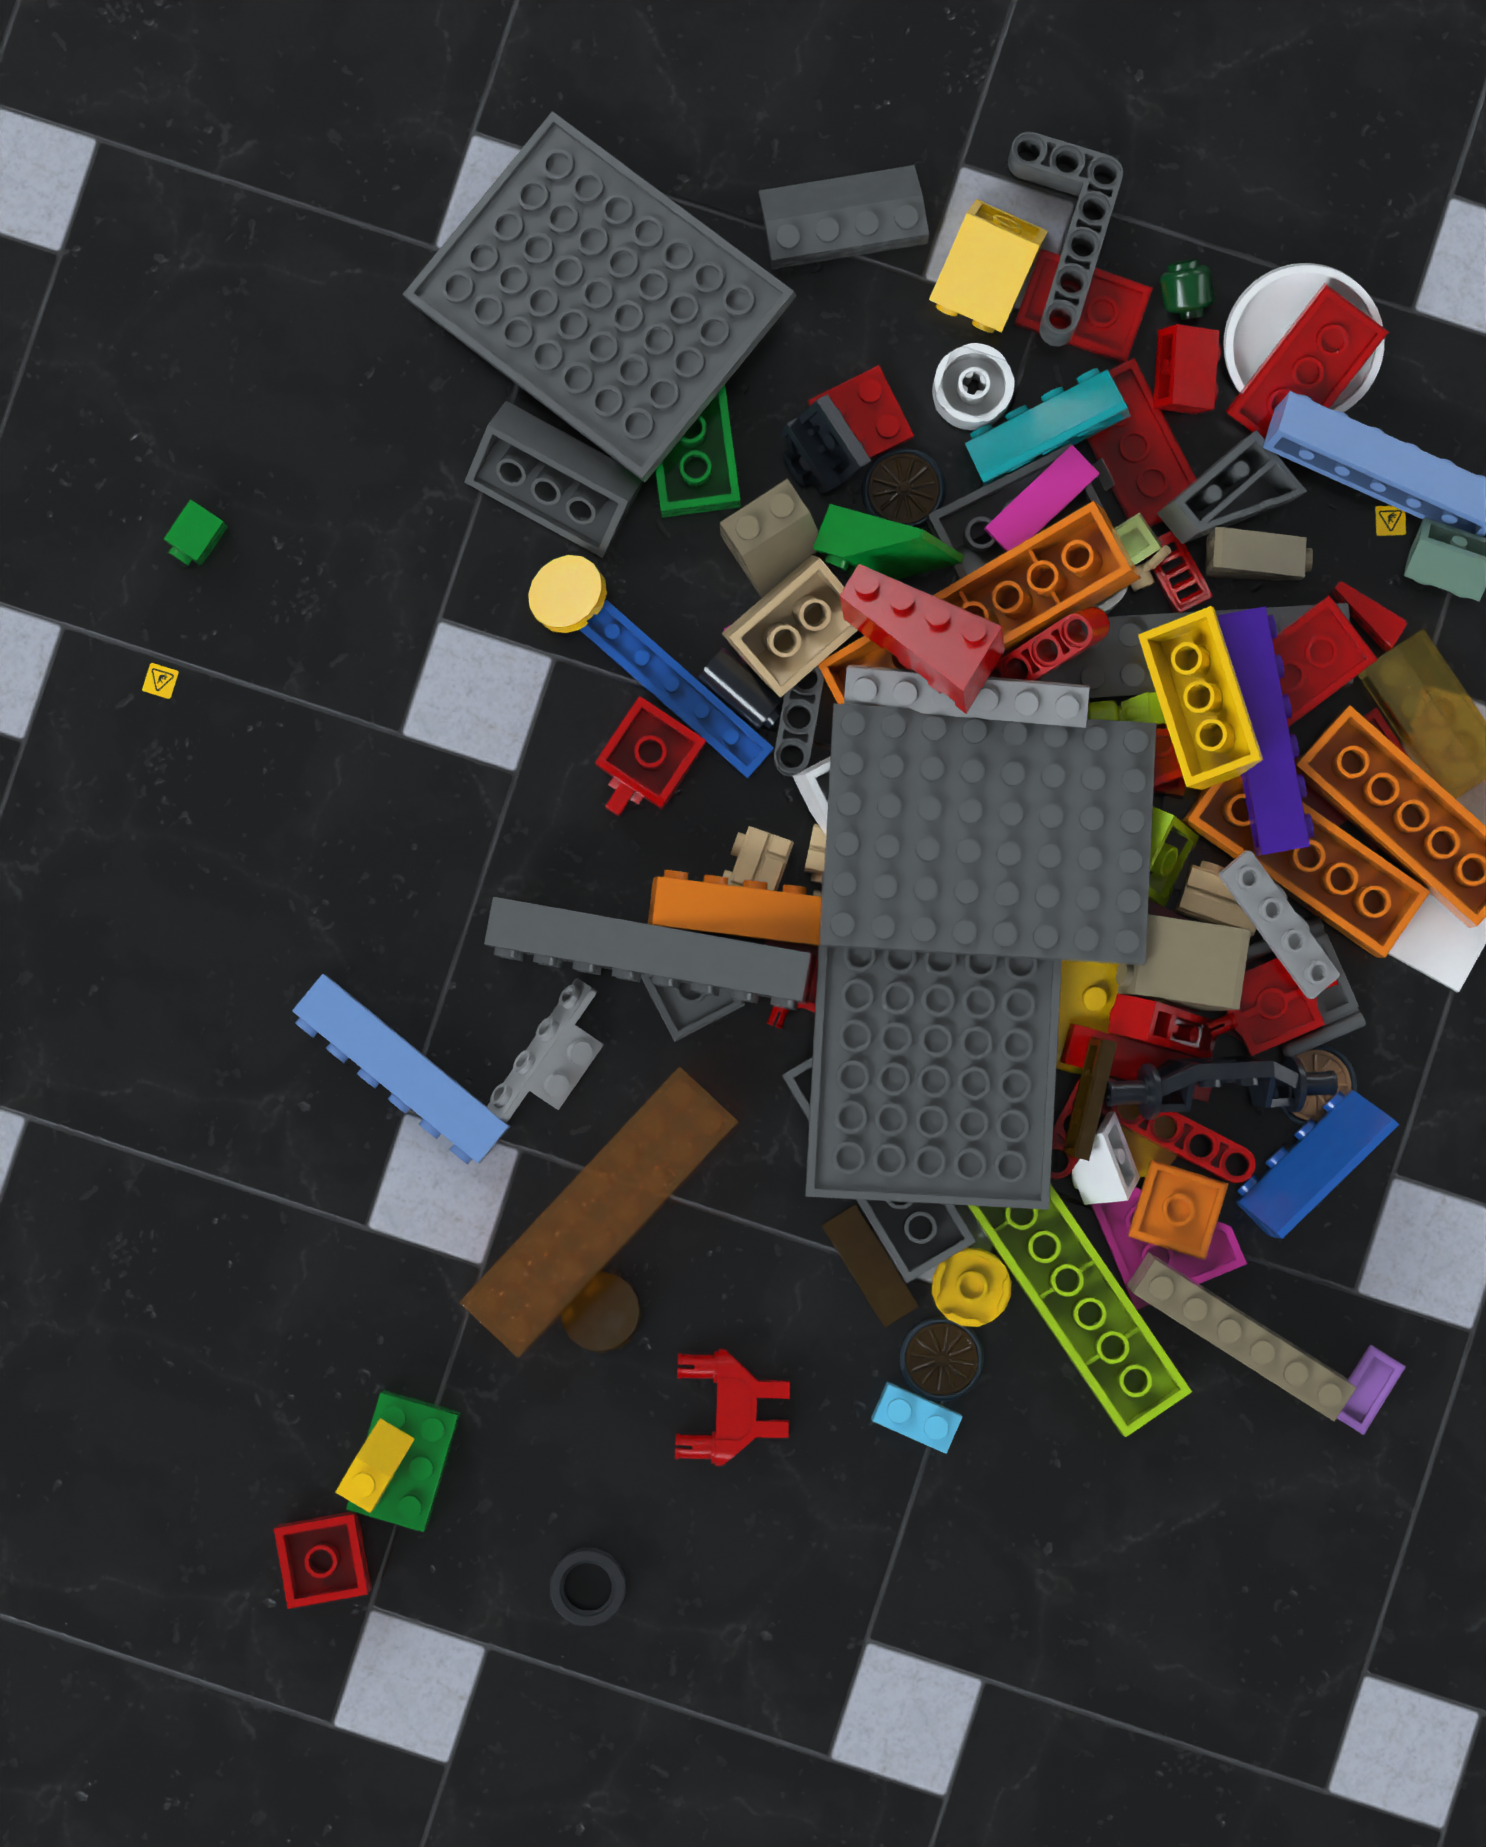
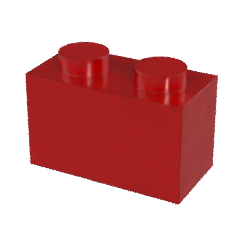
(1186, 369)

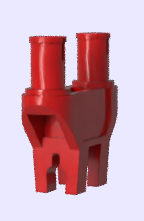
(735, 1407)

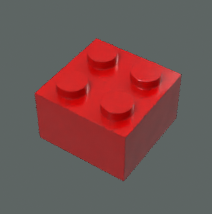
(322, 1559)

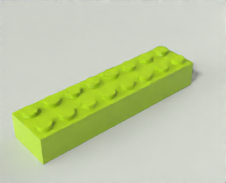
(1085, 1310)

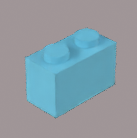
(916, 1417)

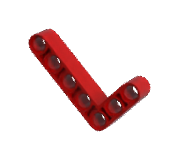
(1069, 640)
(1177, 1144)

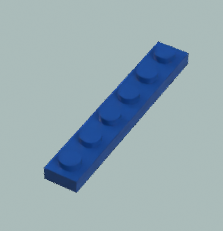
(677, 689)

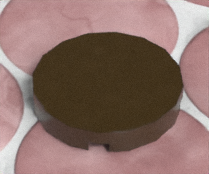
(603, 1314)

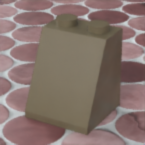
(771, 536)
(1189, 965)

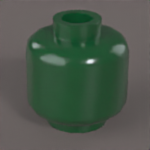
(1187, 288)

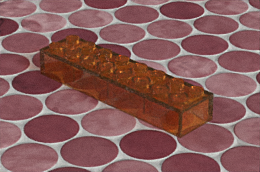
(599, 1212)

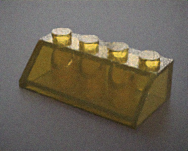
(1430, 713)

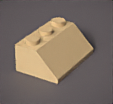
(792, 626)

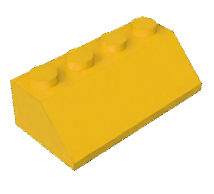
(1201, 699)

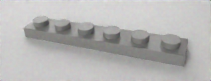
(998, 700)

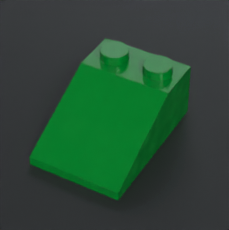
(880, 544)

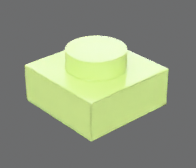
(1138, 538)

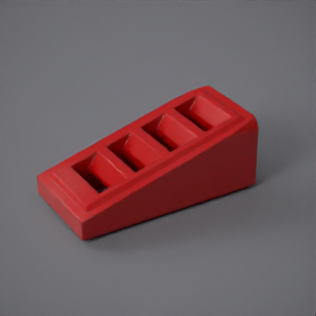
(1203, 592)
(1375, 619)

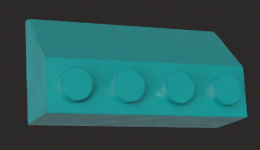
(1058, 421)

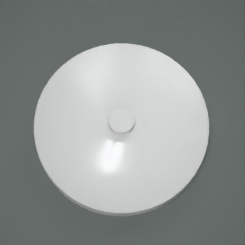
(1273, 305)

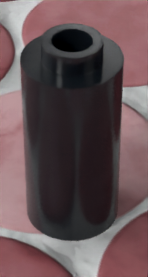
(742, 690)

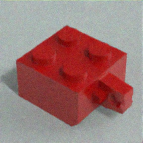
(648, 757)

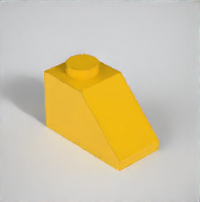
(375, 1465)

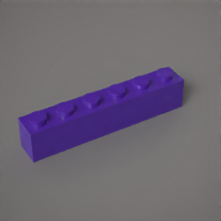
(1271, 786)

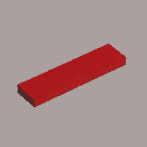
(1127, 1058)

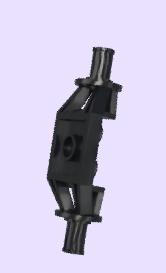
(1181, 1075)

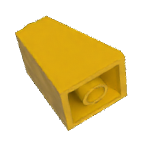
(987, 266)

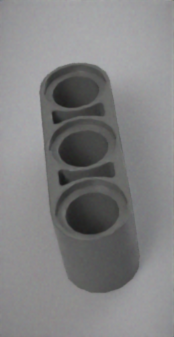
(799, 738)

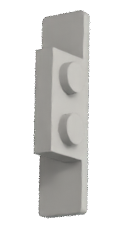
(1279, 924)
(553, 1058)

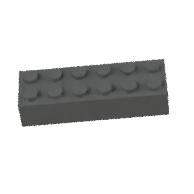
(911, 1232)

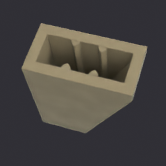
(1256, 555)

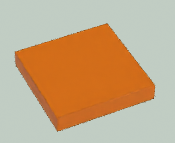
(1177, 1209)

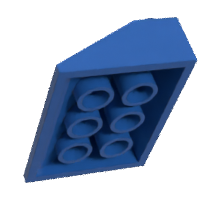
(1314, 1163)

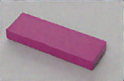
(1042, 499)

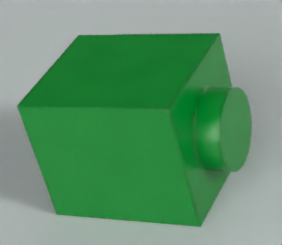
(194, 534)

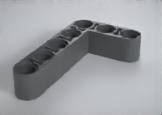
(1081, 230)

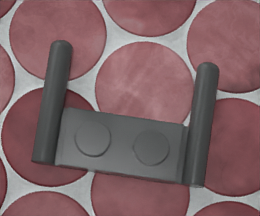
(1335, 1004)

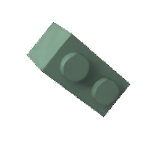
(1448, 559)

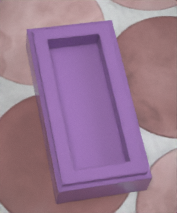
(1373, 1382)

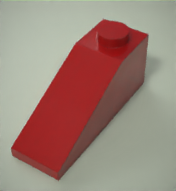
(1161, 1026)

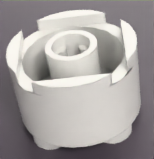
(959, 368)

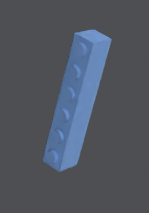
(1377, 464)
(401, 1069)

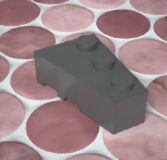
(1232, 490)

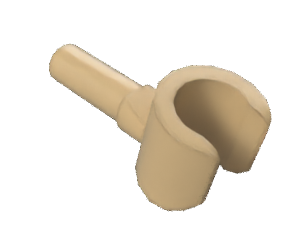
(1145, 569)

